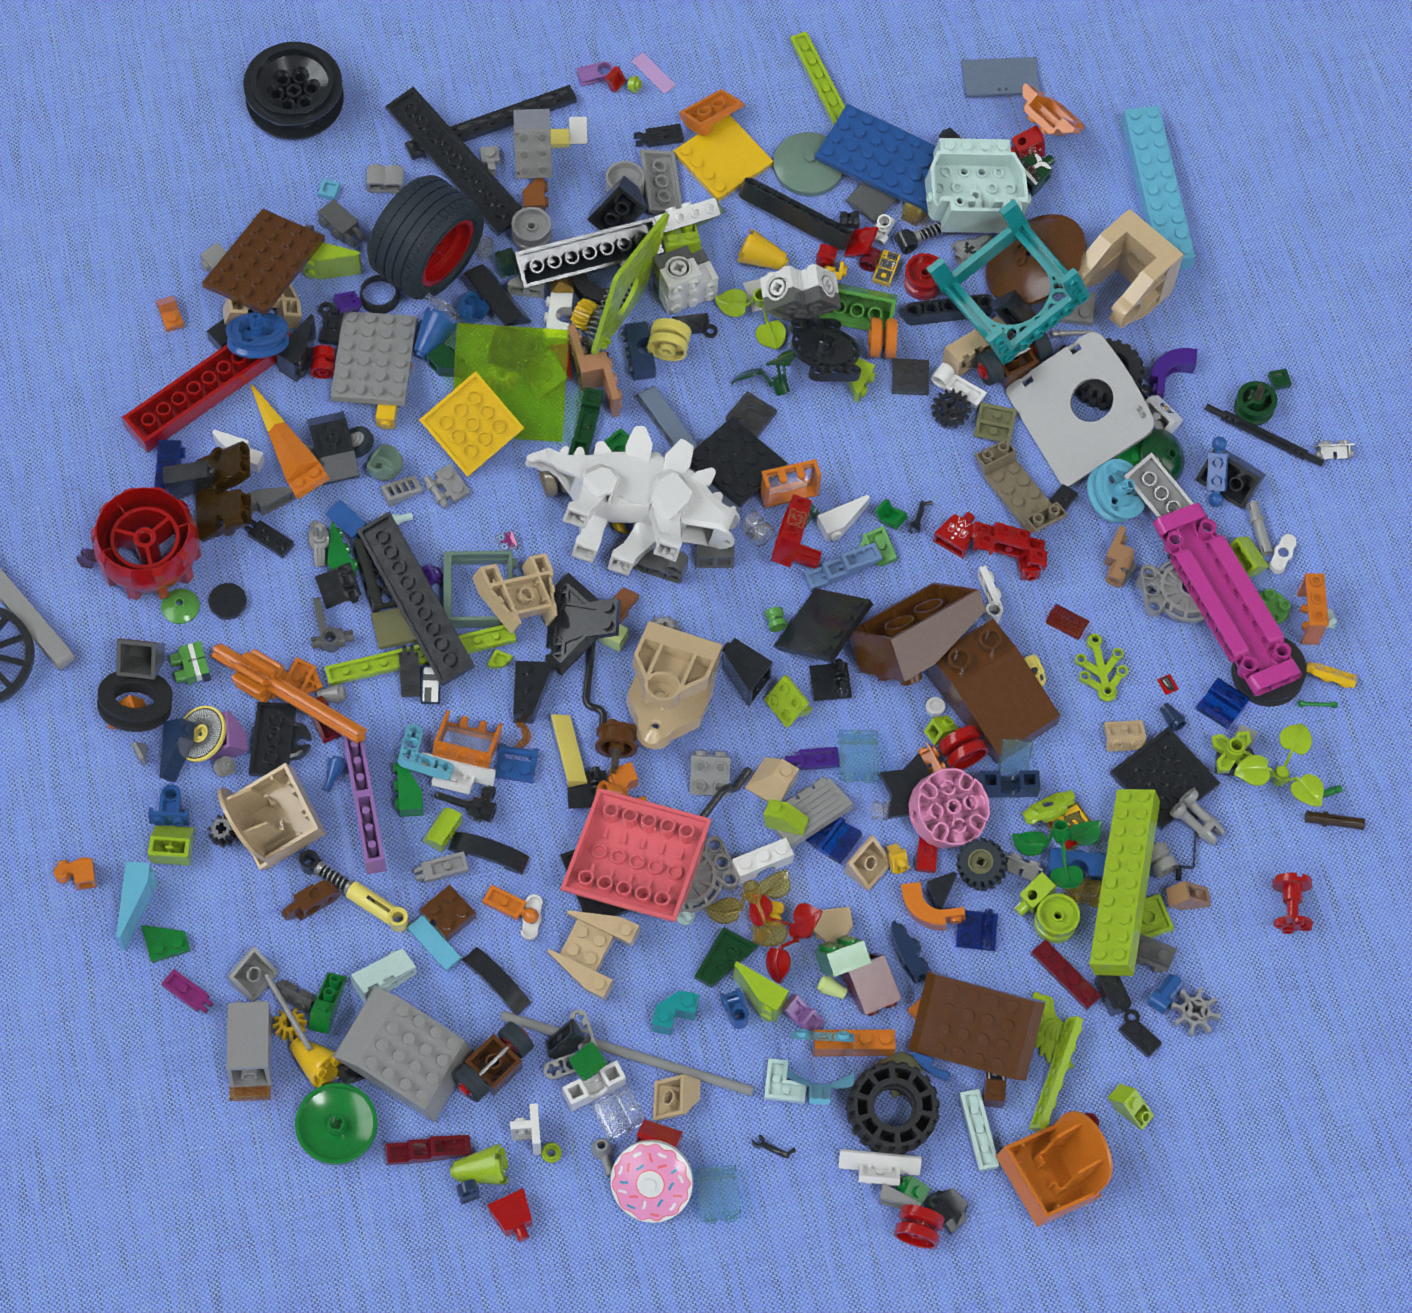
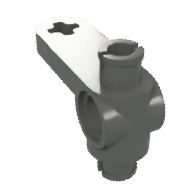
(341, 637)

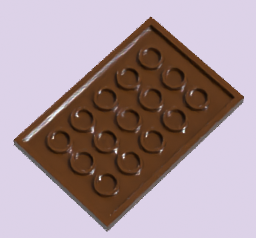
(263, 261)

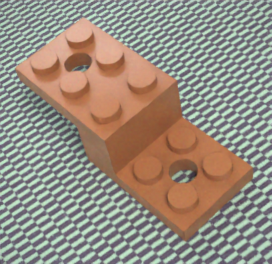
(595, 371)

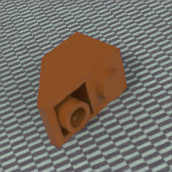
(535, 194)

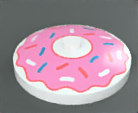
(652, 1181)

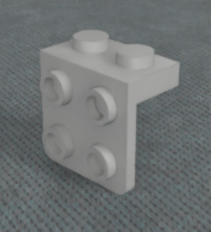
(709, 772)

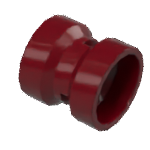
(869, 261)

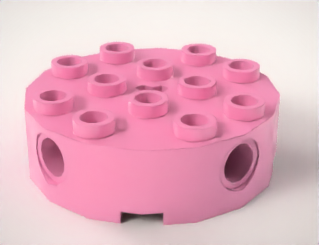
(949, 808)

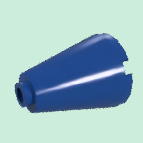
(433, 331)

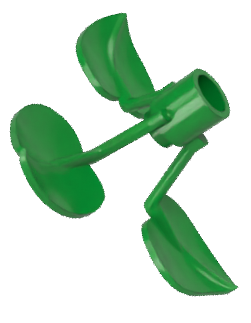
(1033, 842)

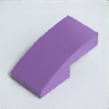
(801, 1014)

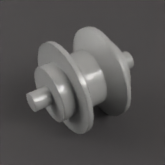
(224, 766)

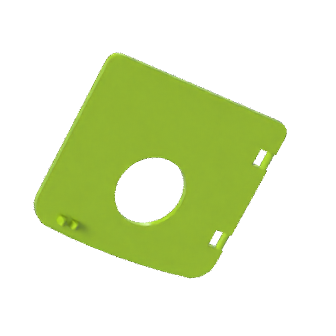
(636, 267)

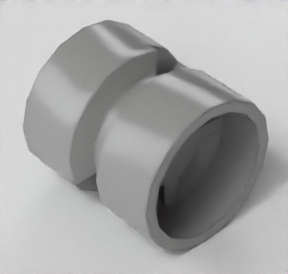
(1161, 860)

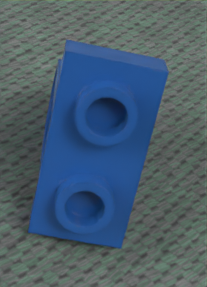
(169, 809)

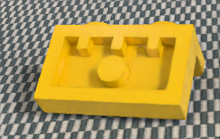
(842, 270)

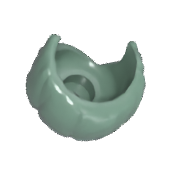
(385, 463)

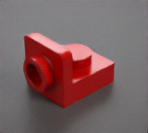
(826, 255)
(1028, 572)

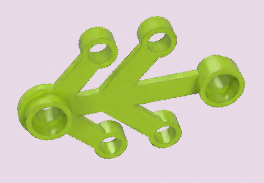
(1101, 669)

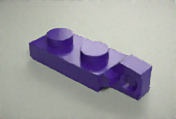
(815, 758)

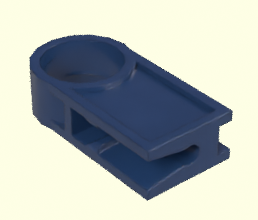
(468, 1191)

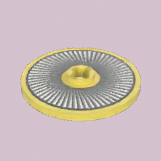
(213, 729)

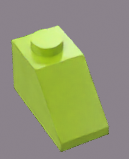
(785, 817)

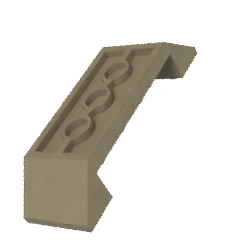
(1017, 489)

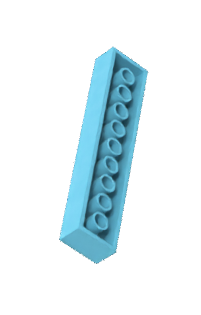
(1156, 178)

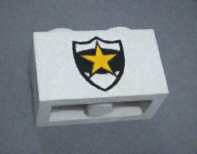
(1163, 414)

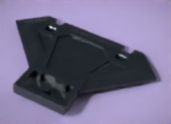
(578, 622)

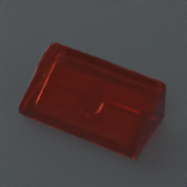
(1067, 622)

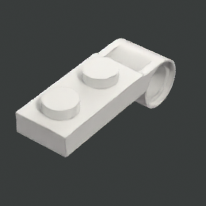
(947, 379)
(992, 594)

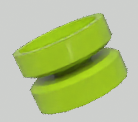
(1056, 918)

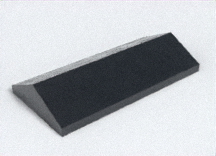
(496, 296)

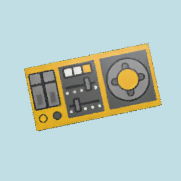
(886, 268)

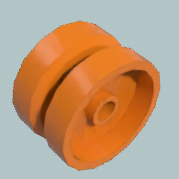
(882, 337)

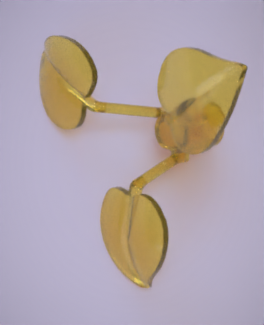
(728, 909)

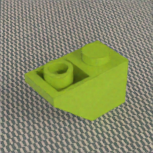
(859, 387)
(1131, 1105)

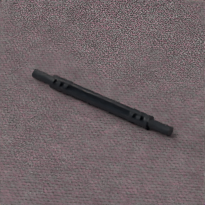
(1265, 435)

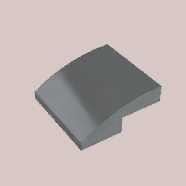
(870, 201)

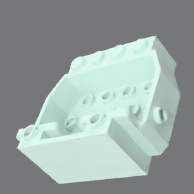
(952, 193)

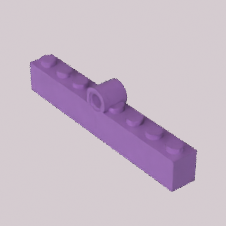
(365, 806)

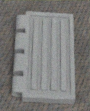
(820, 805)

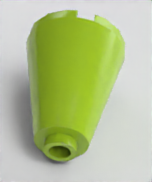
(484, 1166)

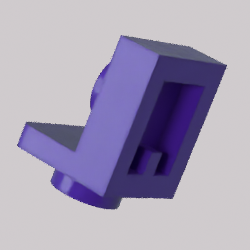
(347, 302)
(433, 574)

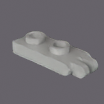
(442, 867)

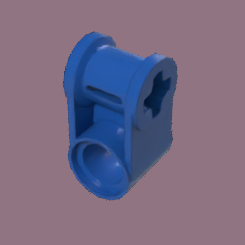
(734, 1005)

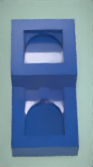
(927, 1062)

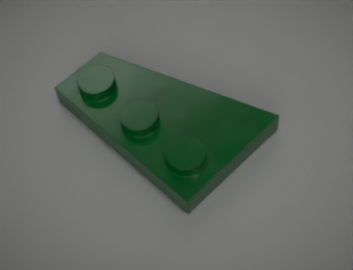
(722, 957)

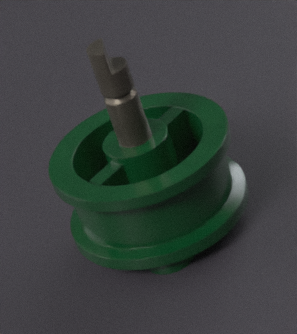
(1255, 402)

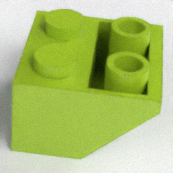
(681, 237)
(171, 845)

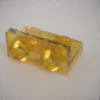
(1086, 893)

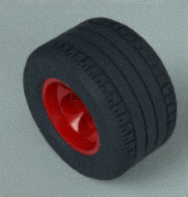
(425, 236)

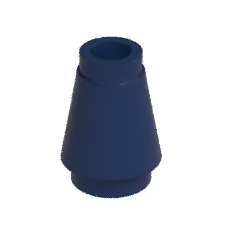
(1173, 718)

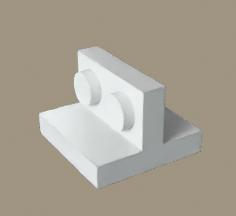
(528, 1129)

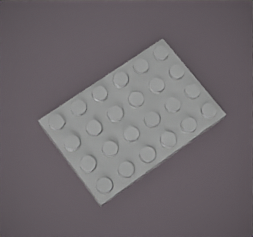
(374, 358)

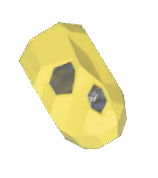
(1036, 667)

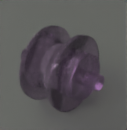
(86, 558)

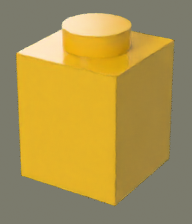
(386, 416)

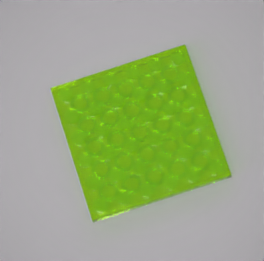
(522, 368)

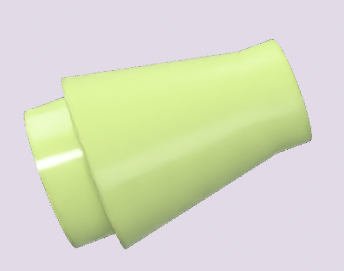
(831, 987)

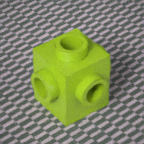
(939, 728)

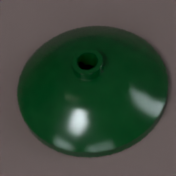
(1165, 449)

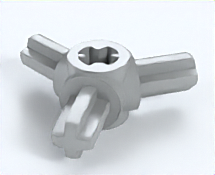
(318, 540)

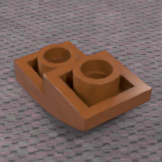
(628, 599)

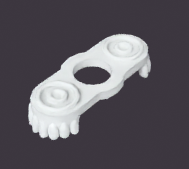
(1278, 562)
(530, 931)

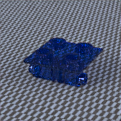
(978, 930)

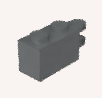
(340, 223)

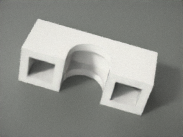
(559, 305)
(772, 855)
(604, 1082)

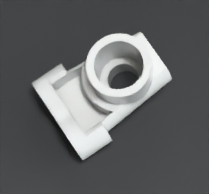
(883, 231)

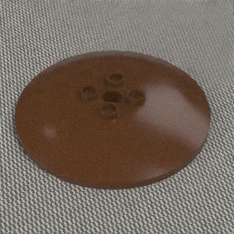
(1017, 271)

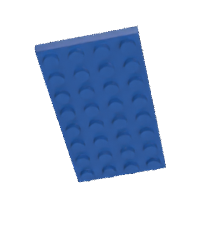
(879, 155)

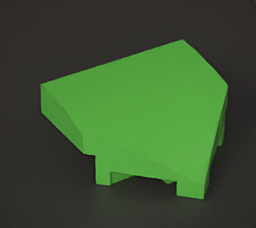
(881, 539)

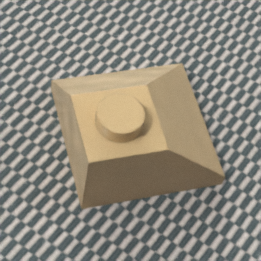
(773, 779)
(675, 1096)

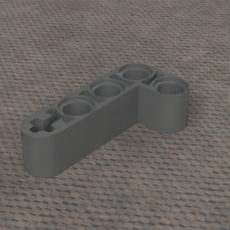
(662, 567)

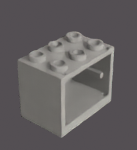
(532, 143)

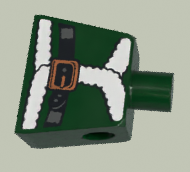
(1037, 171)

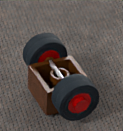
(993, 371)
(494, 1062)

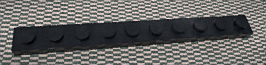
(503, 117)

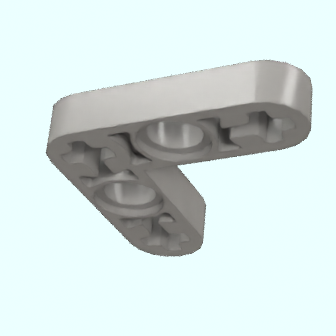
(555, 1063)

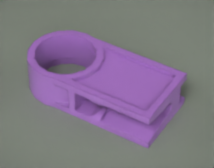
(590, 75)

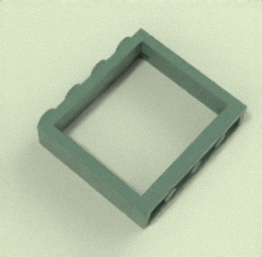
(471, 558)

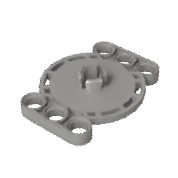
(1168, 593)
(708, 875)

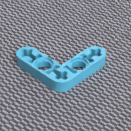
(415, 758)

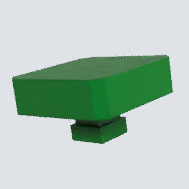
(588, 1061)

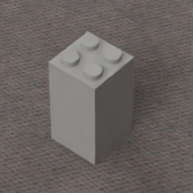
(249, 1044)

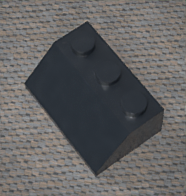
(619, 206)
(1241, 480)

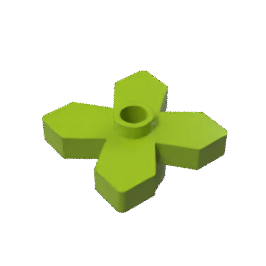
(1232, 750)

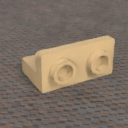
(1124, 735)

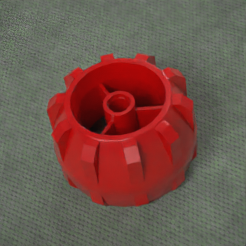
(142, 522)

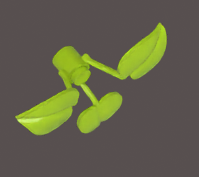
(733, 304)
(1256, 772)

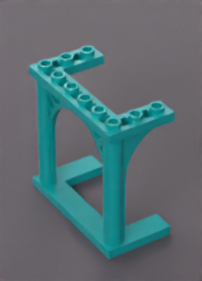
(1019, 229)

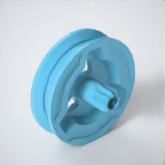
(1102, 492)

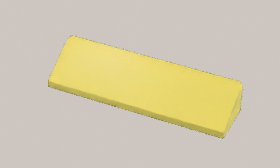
(568, 750)

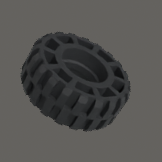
(914, 1087)

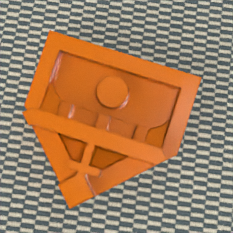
(304, 676)

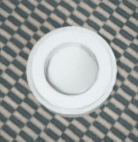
(935, 706)

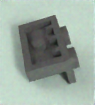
(1155, 953)

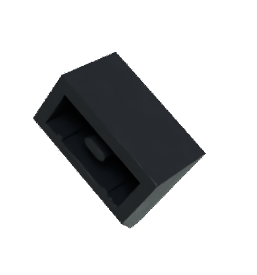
(1012, 309)

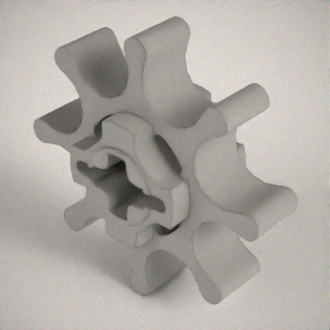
(1194, 1019)

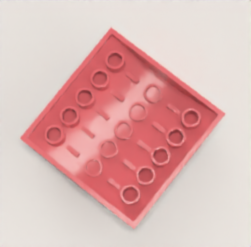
(637, 855)

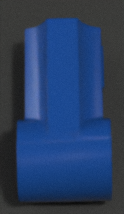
(1162, 997)

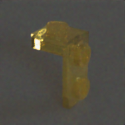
(912, 214)

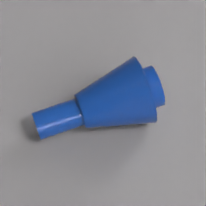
(334, 769)

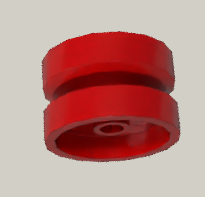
(917, 279)
(963, 747)
(919, 1226)

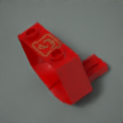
(787, 544)

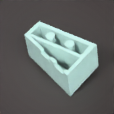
(384, 974)

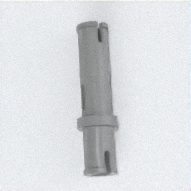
(1257, 521)

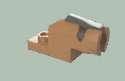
(1120, 560)

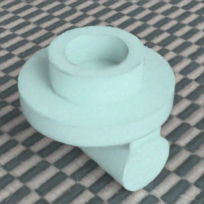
(1332, 619)
(686, 918)

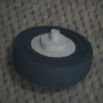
(362, 440)

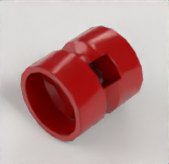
(322, 361)

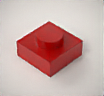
(615, 79)

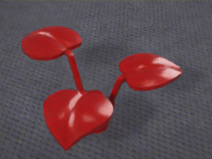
(805, 919)

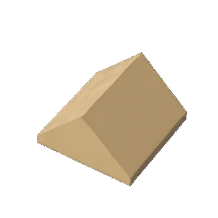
(868, 863)

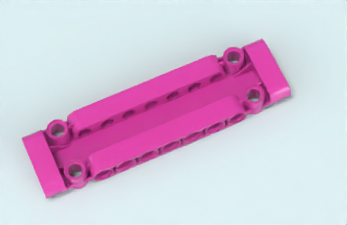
(1227, 599)

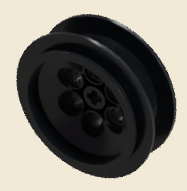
(277, 75)

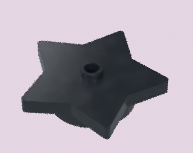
(900, 785)

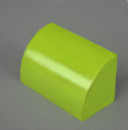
(1248, 556)
(443, 829)

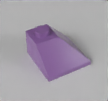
(235, 739)

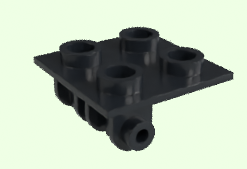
(338, 586)
(830, 681)
(583, 795)

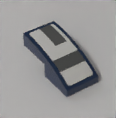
(429, 687)

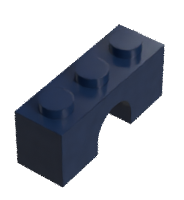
(641, 364)
(1021, 785)

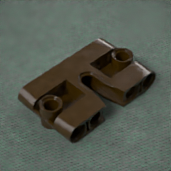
(219, 509)

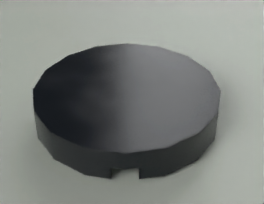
(227, 601)

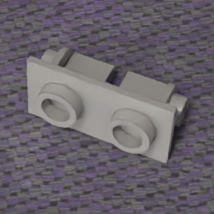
(1342, 449)
(1030, 868)

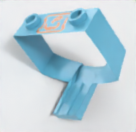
(822, 1092)

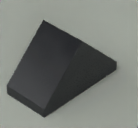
(940, 888)

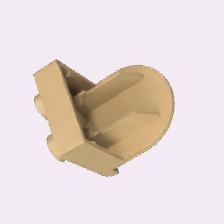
(272, 816)

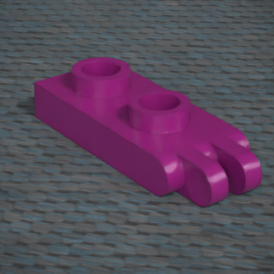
(187, 991)

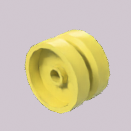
(669, 339)

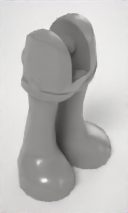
(1210, 824)

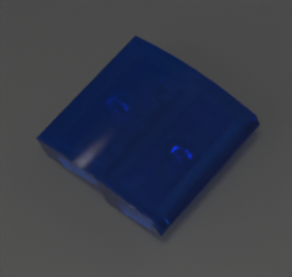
(1222, 703)
(835, 839)

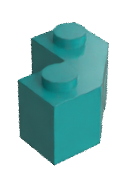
(680, 1004)

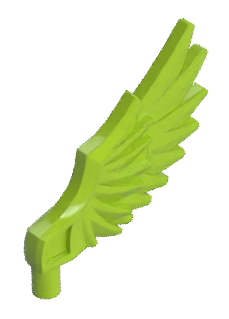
(1050, 1029)

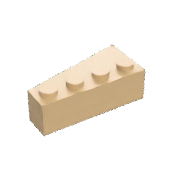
(962, 352)

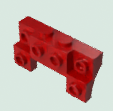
(1010, 542)

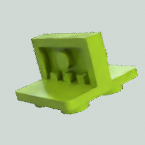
(787, 701)

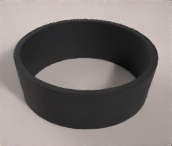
(384, 308)

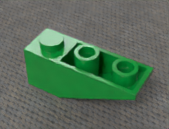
(338, 551)
(409, 793)
(327, 1003)

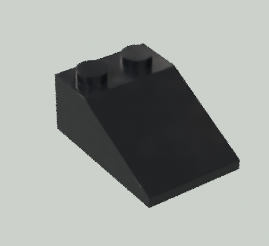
(296, 356)

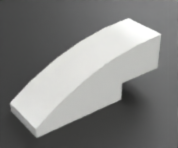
(225, 440)

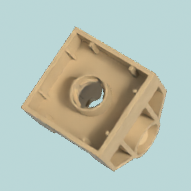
(1139, 256)
(671, 683)

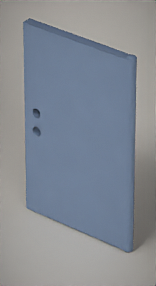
(988, 76)

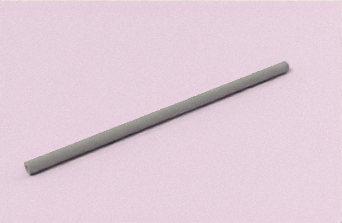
(635, 1055)

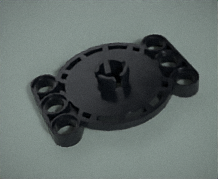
(813, 348)

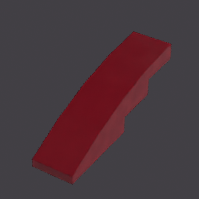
(428, 1150)

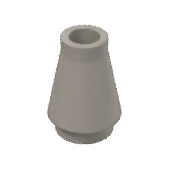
(333, 694)

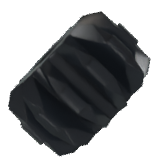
(217, 832)

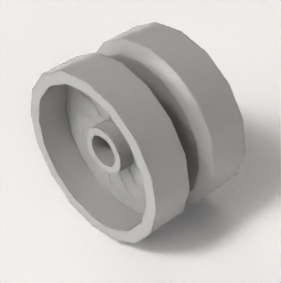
(628, 169)
(531, 228)

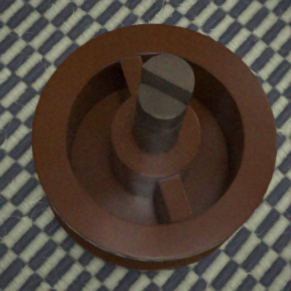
(616, 741)

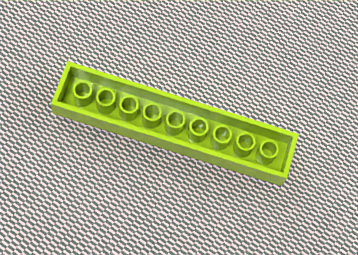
(1124, 882)

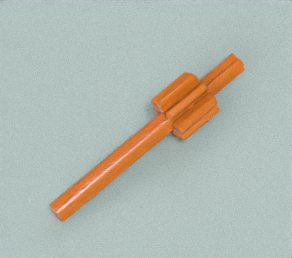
(263, 680)

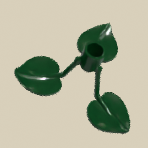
(779, 381)

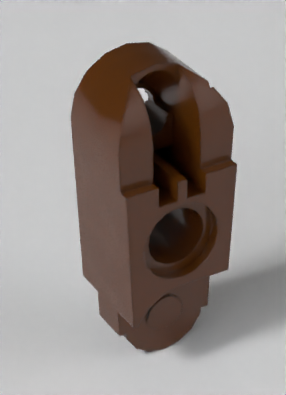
(311, 900)

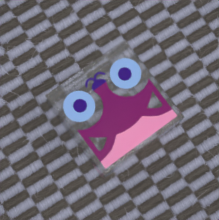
(506, 541)

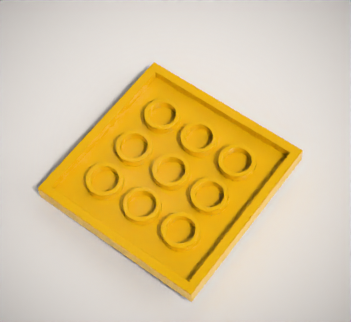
(723, 158)
(471, 424)

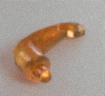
(525, 735)

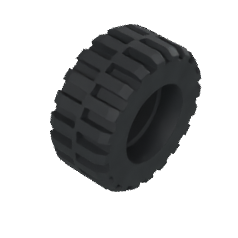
(1099, 393)

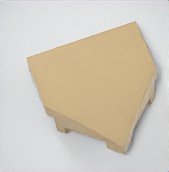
(834, 924)

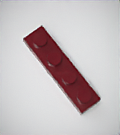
(1066, 975)

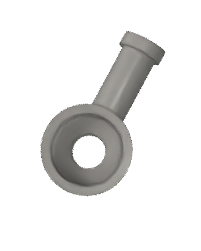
(603, 1154)

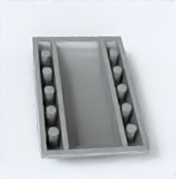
(404, 1052)

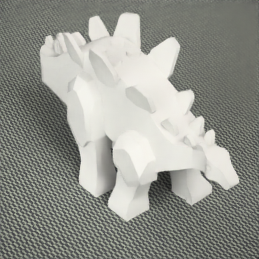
(639, 488)

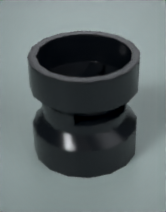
(850, 219)

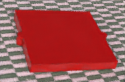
(861, 241)

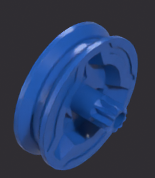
(258, 326)

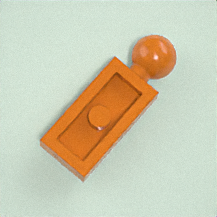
(509, 905)

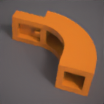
(925, 914)

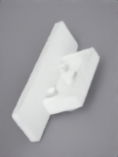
(690, 213)
(464, 776)
(879, 1167)

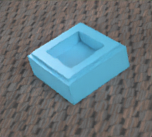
(329, 189)

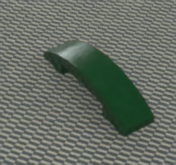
(587, 420)

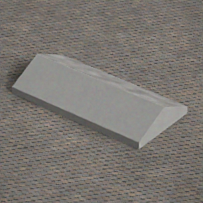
(660, 180)
(1157, 487)

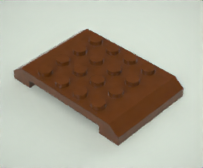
(976, 1026)

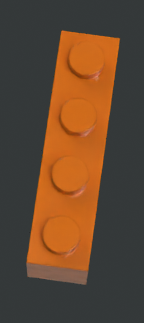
(866, 1044)

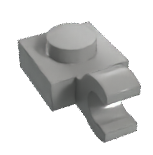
(490, 158)

